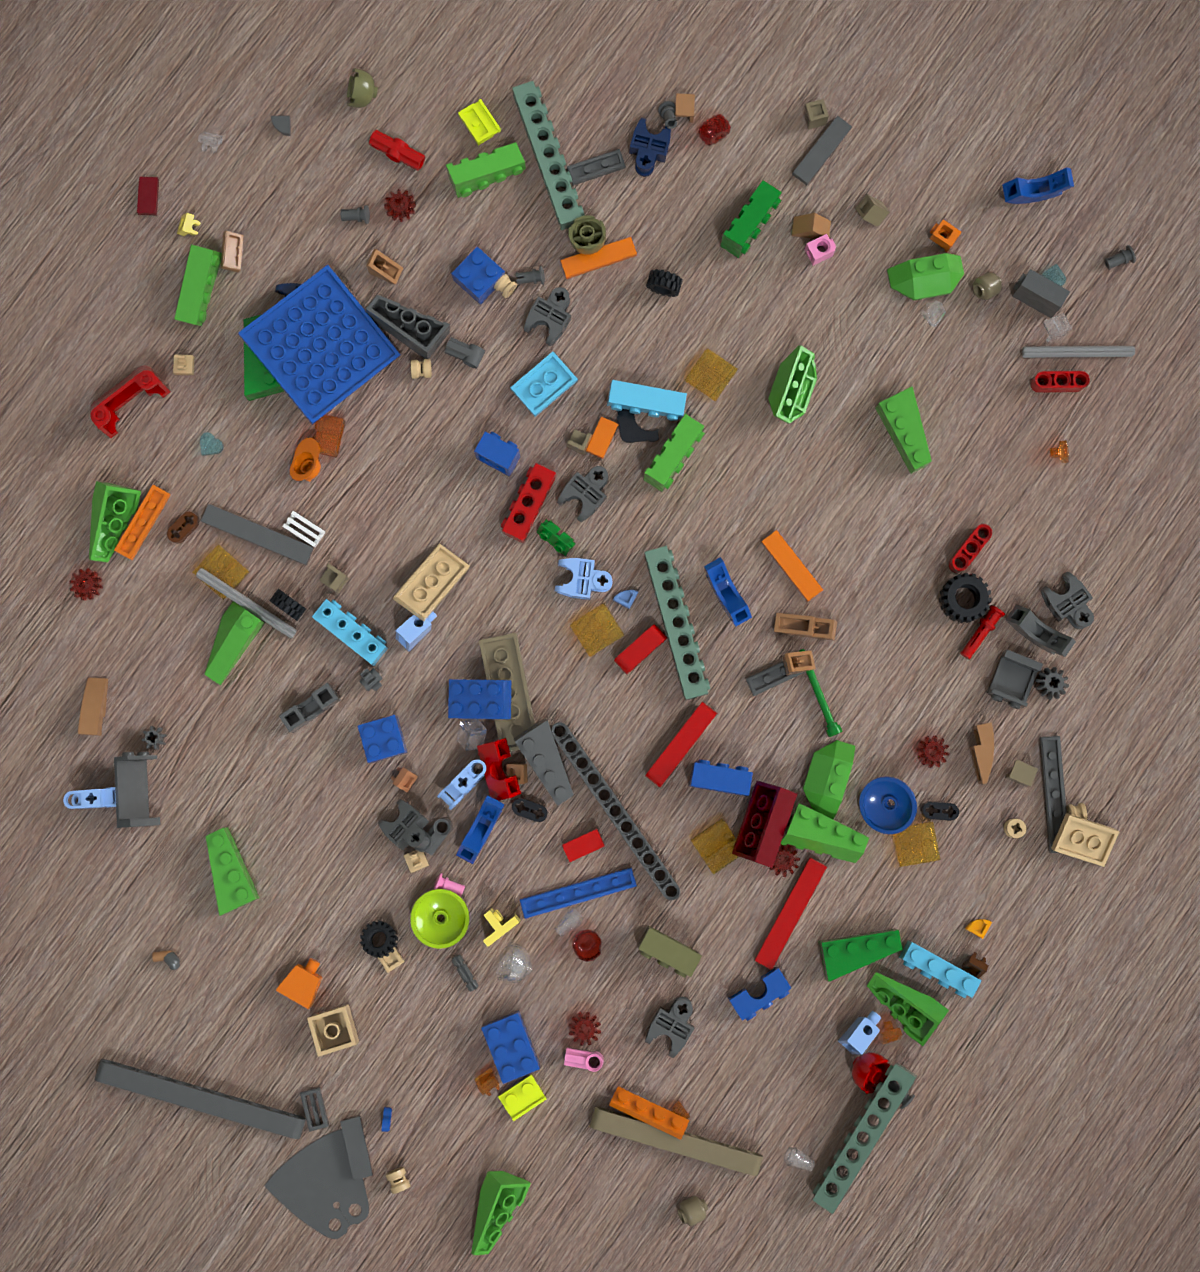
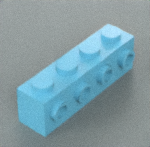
(647, 400)
(349, 632)
(942, 970)

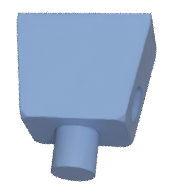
(409, 635)
(857, 1040)

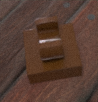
(974, 966)

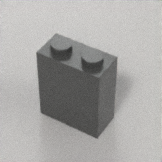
(1040, 293)

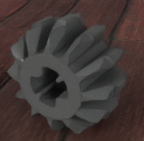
(1057, 688)

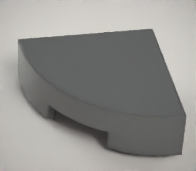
(282, 124)

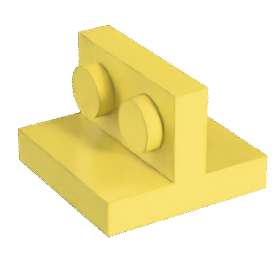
(495, 919)

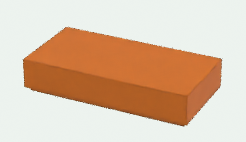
(602, 437)

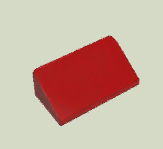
(583, 845)

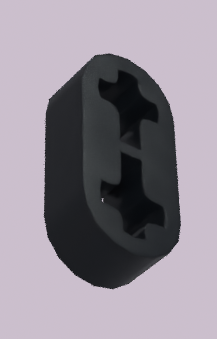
(531, 805)
(940, 816)

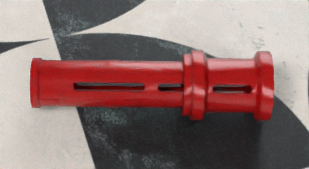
(986, 625)

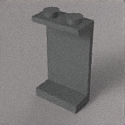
(132, 790)

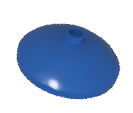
(880, 813)

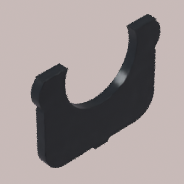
(631, 432)

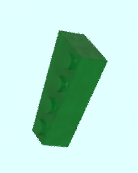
(856, 951)

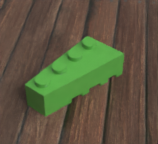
(485, 169)
(197, 285)
(905, 428)
(673, 453)
(229, 873)

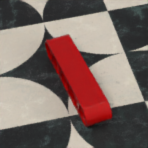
(681, 744)

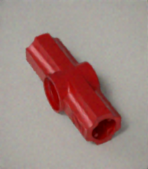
(397, 150)

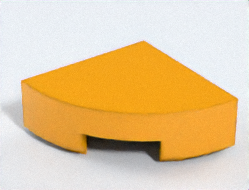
(979, 927)

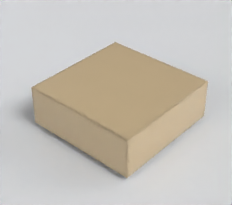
(392, 961)

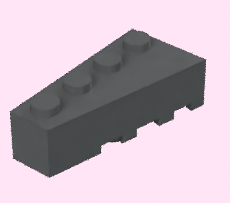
(413, 329)
(543, 756)

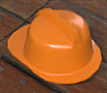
(305, 461)

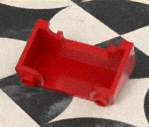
(104, 408)

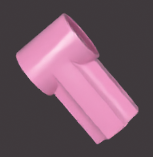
(580, 1059)

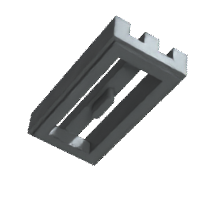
(322, 1109)

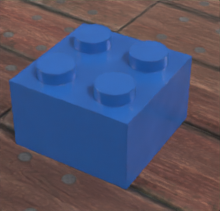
(477, 275)
(497, 453)
(382, 739)

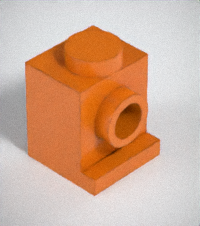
(946, 229)

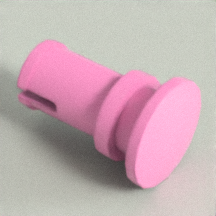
(442, 883)

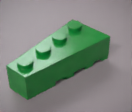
(751, 218)
(257, 380)

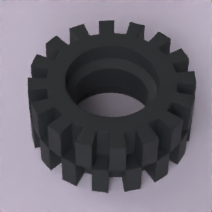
(664, 283)
(287, 604)
(389, 944)

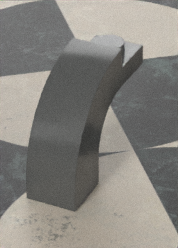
(1038, 633)

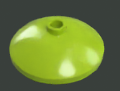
(426, 923)

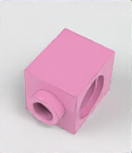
(816, 256)

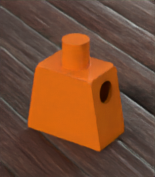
(302, 983)

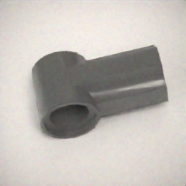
(469, 354)
(438, 836)

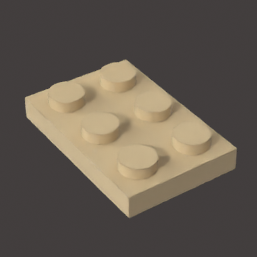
(1085, 839)

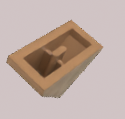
(810, 226)
(383, 267)
(798, 662)

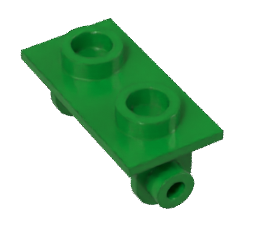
(548, 532)

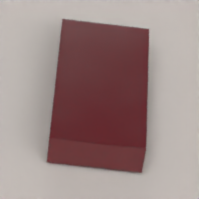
(148, 196)

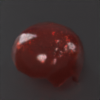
(587, 945)

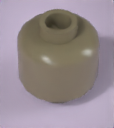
(987, 286)
(692, 1210)

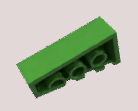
(823, 835)

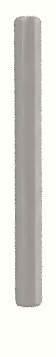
(1077, 351)
(246, 603)

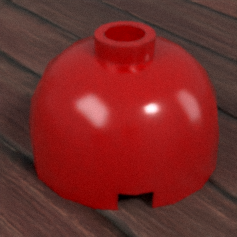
(869, 1071)

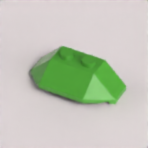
(926, 276)
(793, 385)
(829, 777)

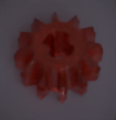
(714, 129)
(394, 200)
(79, 587)
(935, 759)
(790, 862)
(581, 1034)

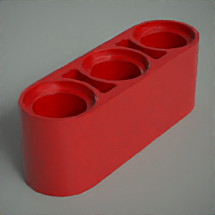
(1067, 377)
(974, 540)
(640, 649)

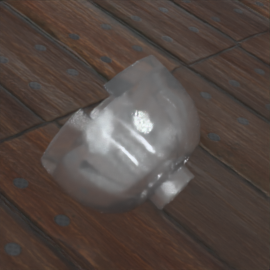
(514, 964)

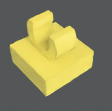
(185, 225)

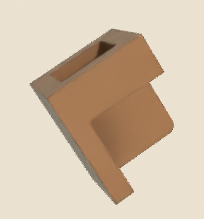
(685, 106)

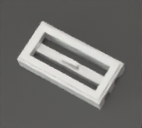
(290, 520)

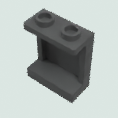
(1013, 679)

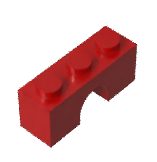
(498, 783)

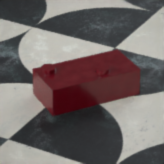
(764, 823)

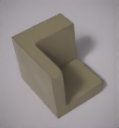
(816, 113)
(872, 210)
(579, 442)
(334, 578)
(1022, 773)

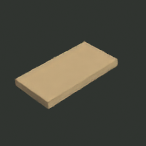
(431, 582)

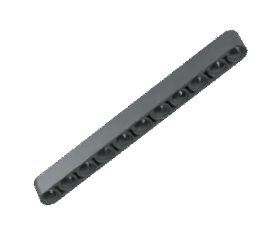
(624, 816)
(200, 1099)

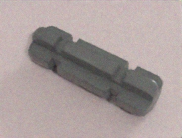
(465, 973)

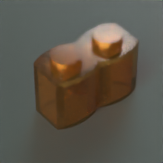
(329, 434)

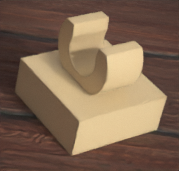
(183, 365)
(416, 860)

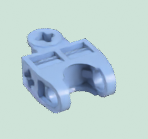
(577, 567)
(456, 789)
(87, 798)

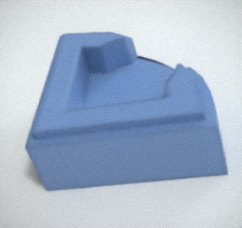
(626, 598)

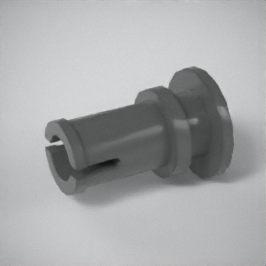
(667, 112)
(356, 214)
(1120, 258)
(531, 276)
(894, 1086)

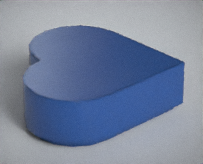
(386, 1122)

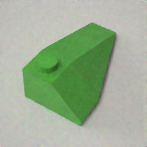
(109, 517)
(233, 637)
(914, 1010)
(497, 1201)

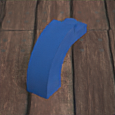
(1035, 190)
(726, 592)
(480, 830)

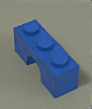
(775, 987)

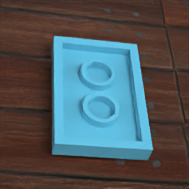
(544, 384)

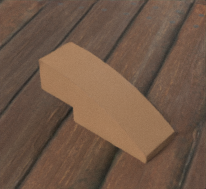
(805, 626)
(93, 707)
(983, 752)

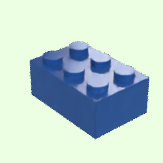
(479, 699)
(721, 778)
(510, 1047)

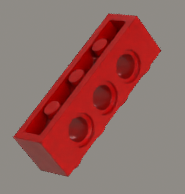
(546, 478)

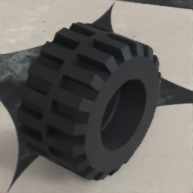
(980, 594)

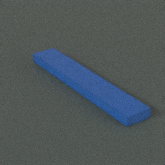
(578, 893)

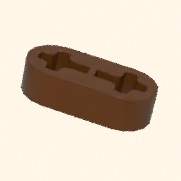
(179, 524)

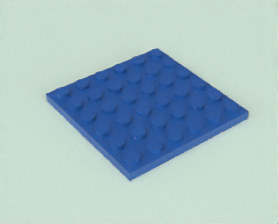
(319, 344)

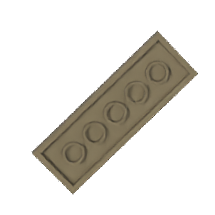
(504, 662)

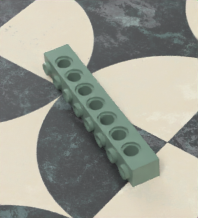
(529, 93)
(653, 559)
(831, 1200)

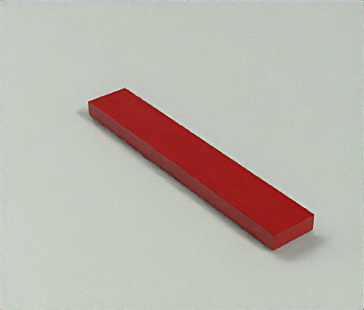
(790, 913)

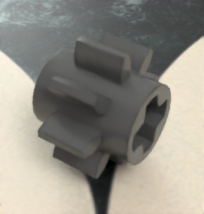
(371, 679)
(149, 734)

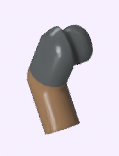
(169, 957)

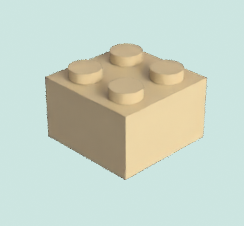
(333, 1030)

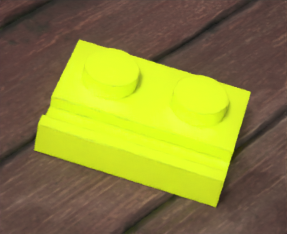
(479, 122)
(522, 1097)

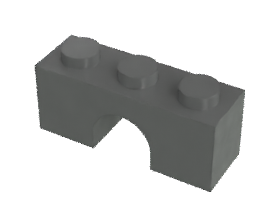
(318, 703)

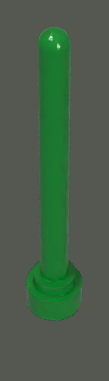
(832, 726)

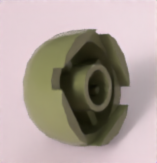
(361, 89)
(587, 234)

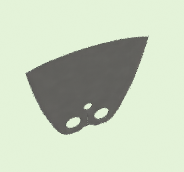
(318, 1179)

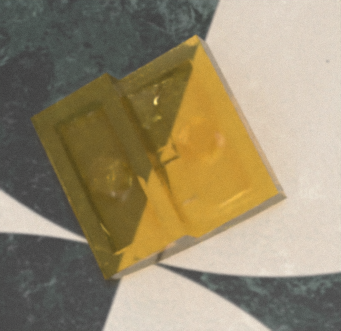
(711, 374)
(223, 567)
(597, 630)
(917, 844)
(716, 846)

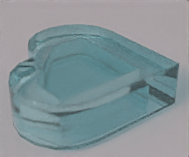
(1055, 275)
(210, 445)

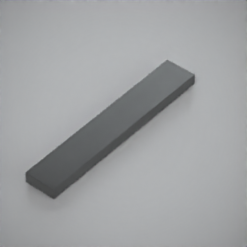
(257, 534)
(1053, 785)

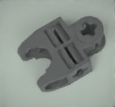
(551, 314)
(589, 488)
(1076, 609)
(407, 828)
(679, 1019)

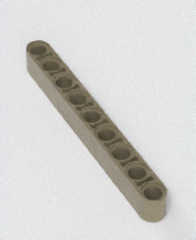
(690, 1144)

